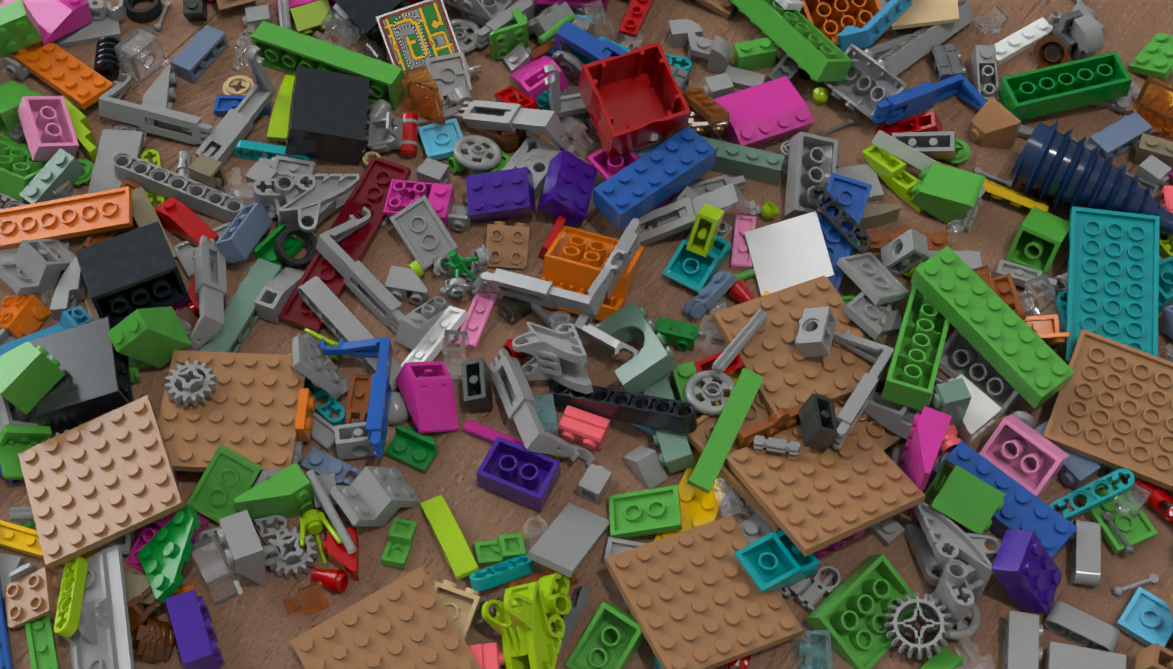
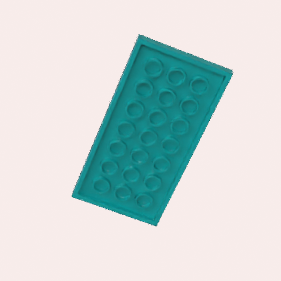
(1113, 278)

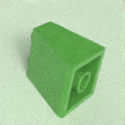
(10, 99)
(946, 191)
(1039, 240)
(150, 335)
(27, 375)
(964, 497)

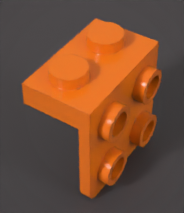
(22, 315)
(1047, 328)
(304, 415)

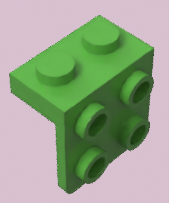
(507, 38)
(16, 439)

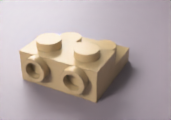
(459, 604)

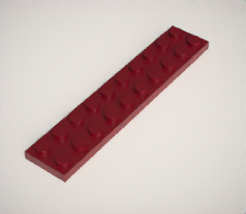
(369, 193)

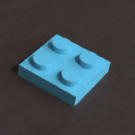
(440, 140)
(1147, 619)

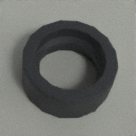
(143, 15)
(285, 258)

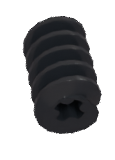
(106, 60)

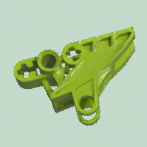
(526, 621)

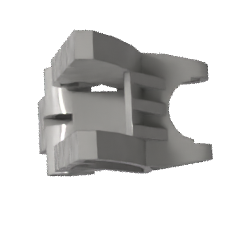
(309, 204)
(549, 347)
(952, 554)

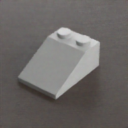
(243, 546)

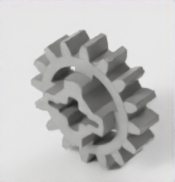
(191, 383)
(292, 555)

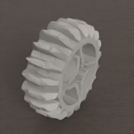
(907, 624)

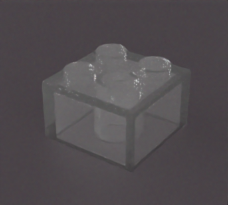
(141, 54)
(218, 575)

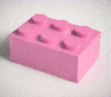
(47, 126)
(1024, 454)

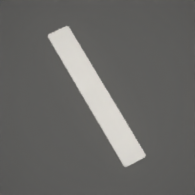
(905, 152)

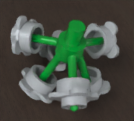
(459, 266)

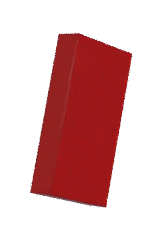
(552, 236)

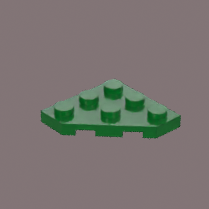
(168, 551)

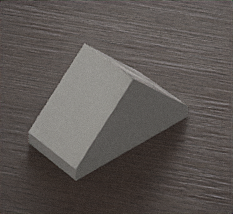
(646, 466)

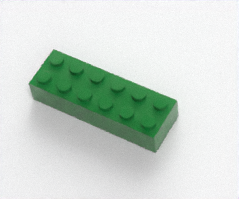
(1065, 86)

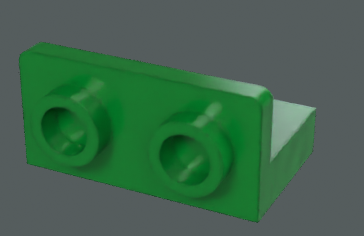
(265, 249)
(677, 333)
(412, 449)

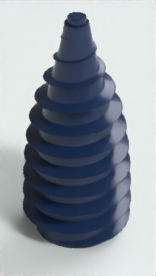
(1081, 177)

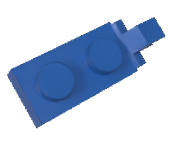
(226, 102)

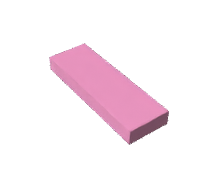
(741, 256)
(478, 317)

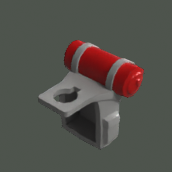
(393, 132)

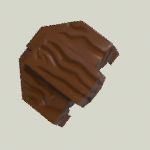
(509, 140)
(153, 641)

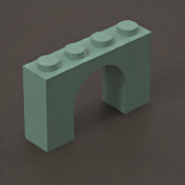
(652, 360)

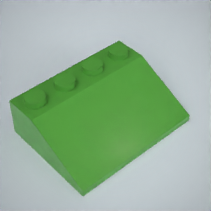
(16, 167)
(858, 611)

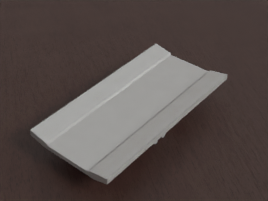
(104, 623)

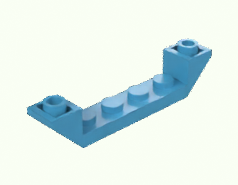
(872, 30)
(69, 319)

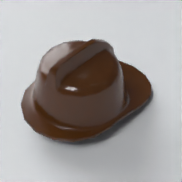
(1051, 51)

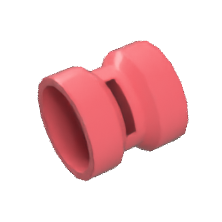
(950, 439)

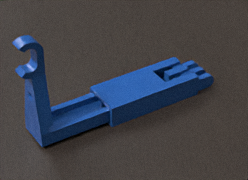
(584, 43)
(924, 96)
(380, 387)

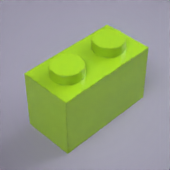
(309, 16)
(705, 230)

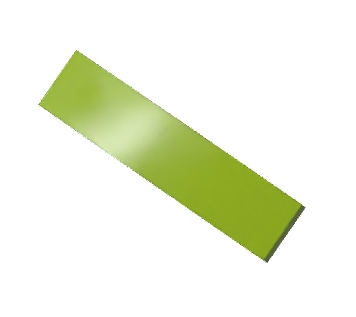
(280, 116)
(82, 131)
(892, 172)
(449, 537)

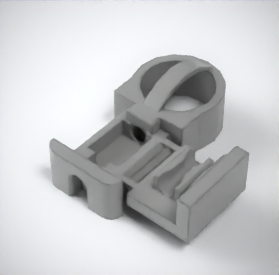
(814, 591)

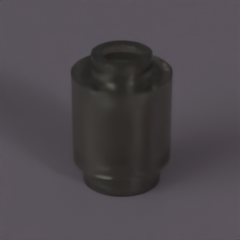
(376, 51)

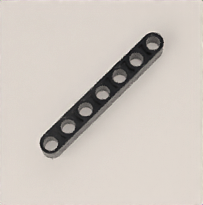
(629, 407)

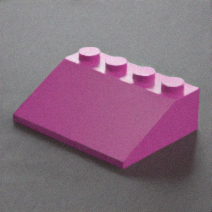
(57, 17)
(765, 113)
(923, 446)

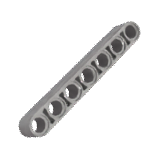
(922, 40)
(170, 184)
(341, 322)

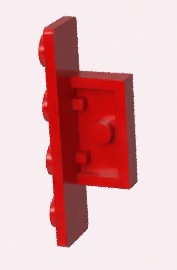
(634, 17)

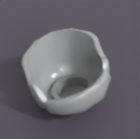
(398, 410)

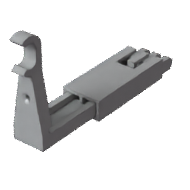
(505, 19)
(562, 105)
(152, 117)
(512, 117)
(239, 122)
(682, 213)
(629, 243)
(356, 275)
(211, 289)
(546, 294)
(864, 391)
(519, 403)

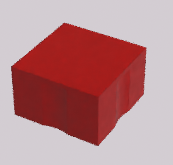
(633, 100)

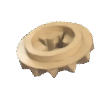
(233, 83)

